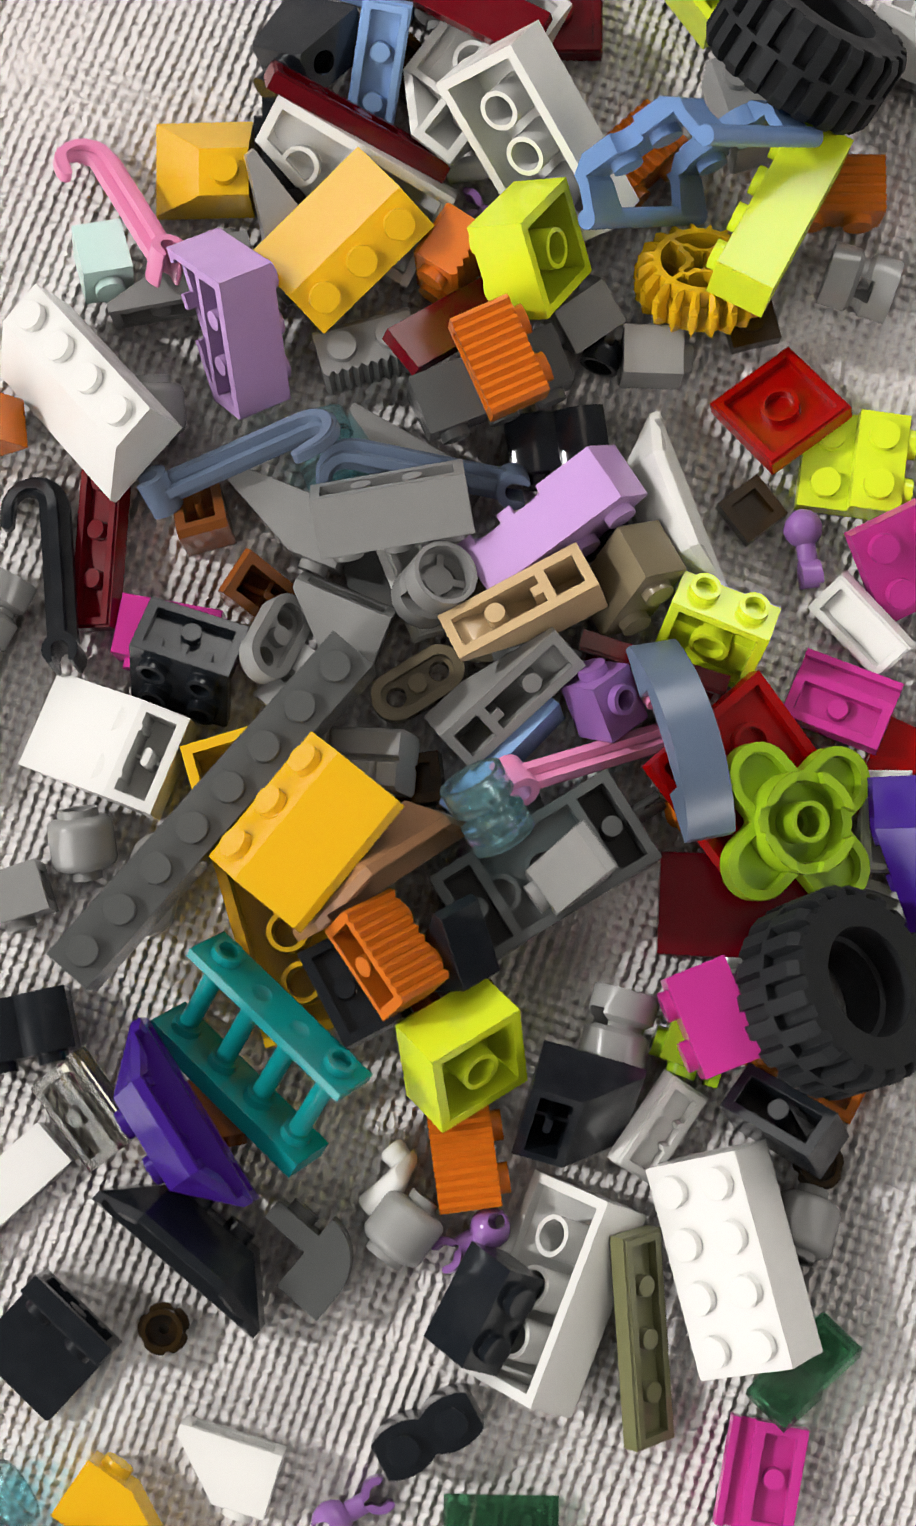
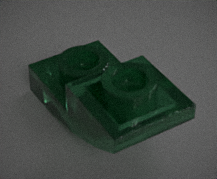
(791, 1393)
(500, 1509)

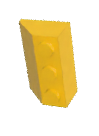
(343, 239)
(305, 831)

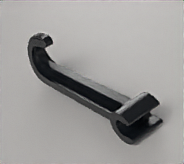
(58, 567)

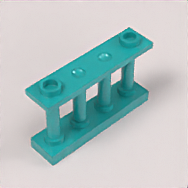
(231, 1082)

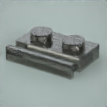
(83, 1108)

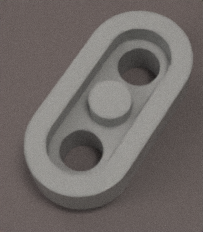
(274, 639)

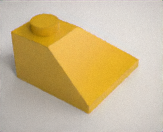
(203, 171)

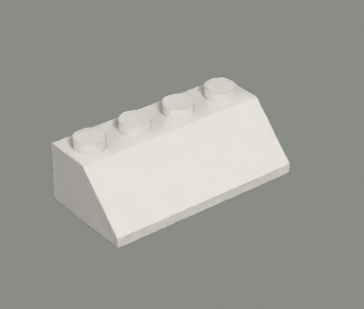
(82, 392)
(566, 1242)

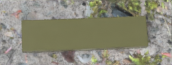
(642, 1337)

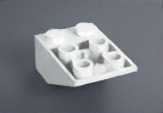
(109, 744)

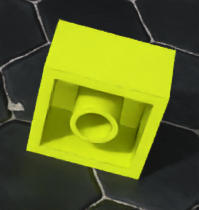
(531, 246)
(462, 1053)

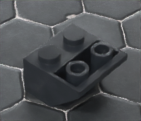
(575, 1105)

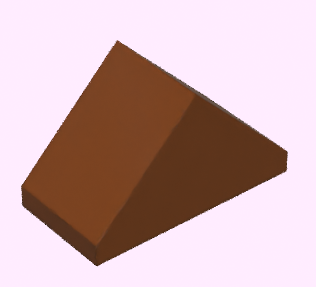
(204, 521)
(252, 584)

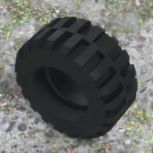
(810, 57)
(794, 1006)

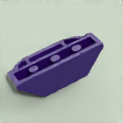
(173, 1124)

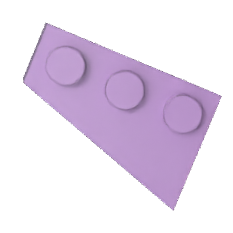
(239, 321)
(573, 505)

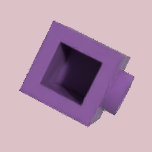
(604, 700)

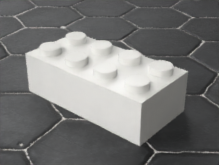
(525, 114)
(734, 1261)

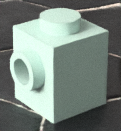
(102, 260)

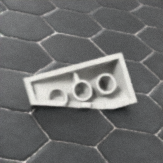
(311, 148)

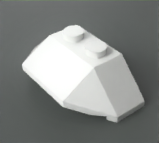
(444, 48)
(670, 498)

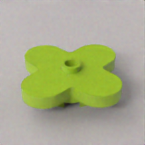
(794, 821)

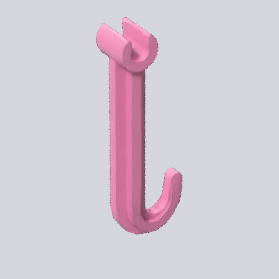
(127, 201)
(581, 760)

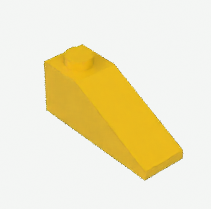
(106, 1496)

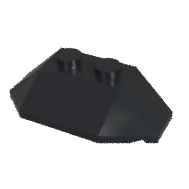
(197, 1244)

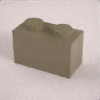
(635, 576)

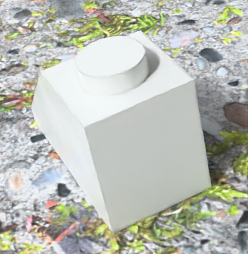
(232, 1467)

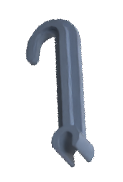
(304, 433)
(380, 457)

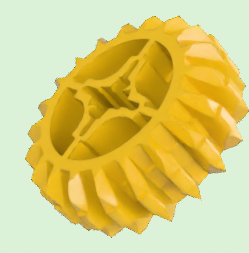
(674, 281)

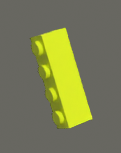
(774, 221)

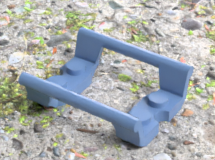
(706, 152)

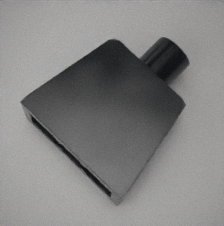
(309, 38)

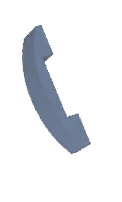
(690, 738)

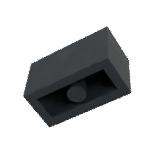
(787, 1119)
(484, 1309)

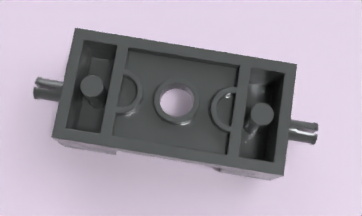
(500, 878)

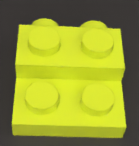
(858, 467)
(719, 625)

